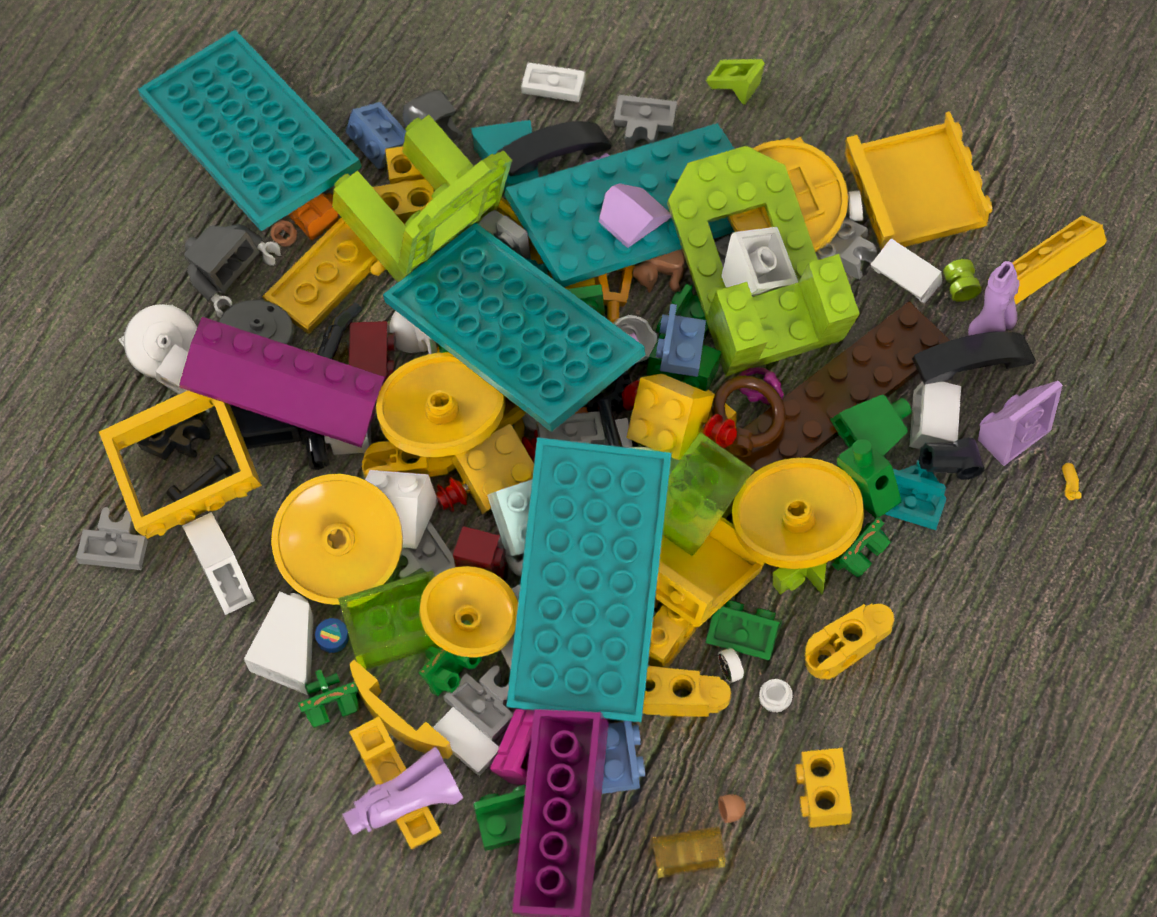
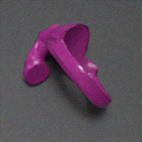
(770, 377)

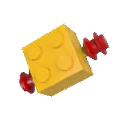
(672, 414)
(489, 467)

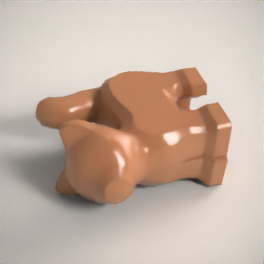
(669, 264)

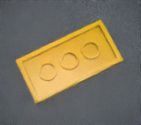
(322, 277)

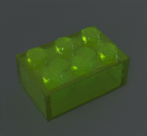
(701, 492)
(387, 621)

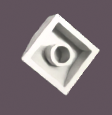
(759, 260)
(412, 498)

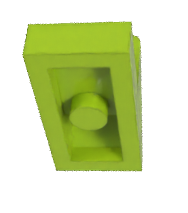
(739, 75)
(793, 578)

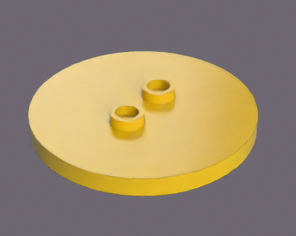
(817, 187)

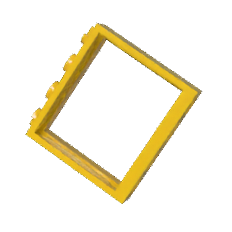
(207, 499)

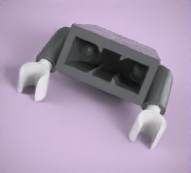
(221, 257)

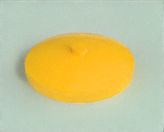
(438, 407)
(798, 513)
(336, 537)

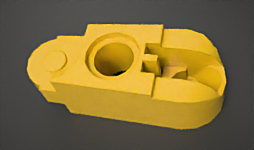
(395, 459)
(868, 622)
(707, 693)

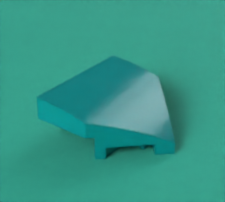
(920, 497)

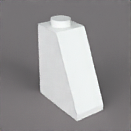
(218, 563)
(284, 643)

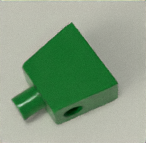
(873, 421)
(873, 477)

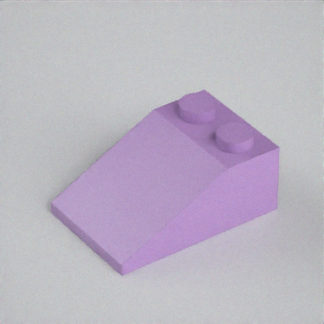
(1020, 422)

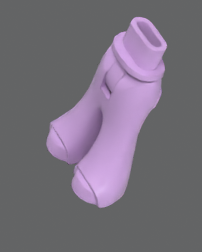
(999, 303)
(418, 786)

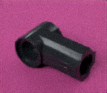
(959, 458)

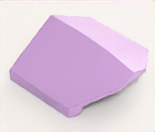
(631, 213)

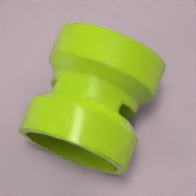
(962, 280)

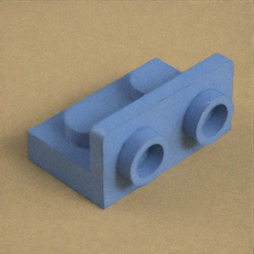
(374, 131)
(682, 343)
(621, 764)

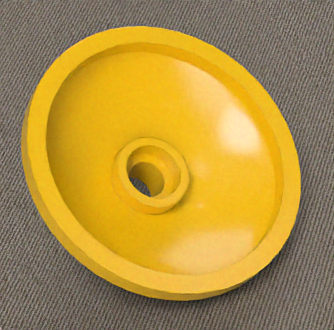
(470, 596)

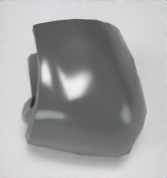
(438, 107)

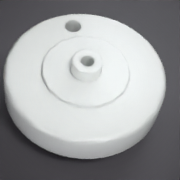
(153, 335)

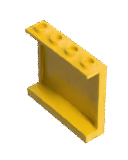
(918, 184)
(708, 579)

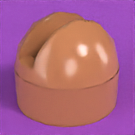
(288, 228)
(731, 807)

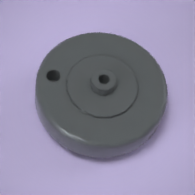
(261, 319)

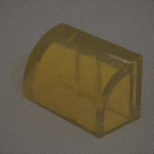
(688, 852)

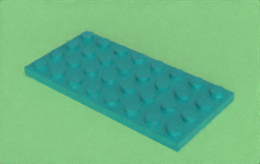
(249, 129)
(565, 206)
(514, 326)
(589, 579)

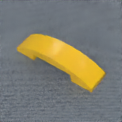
(421, 740)
(384, 765)

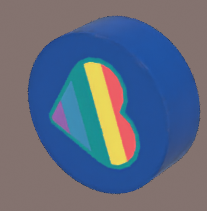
(332, 635)

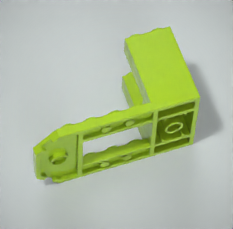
(461, 199)
(777, 322)

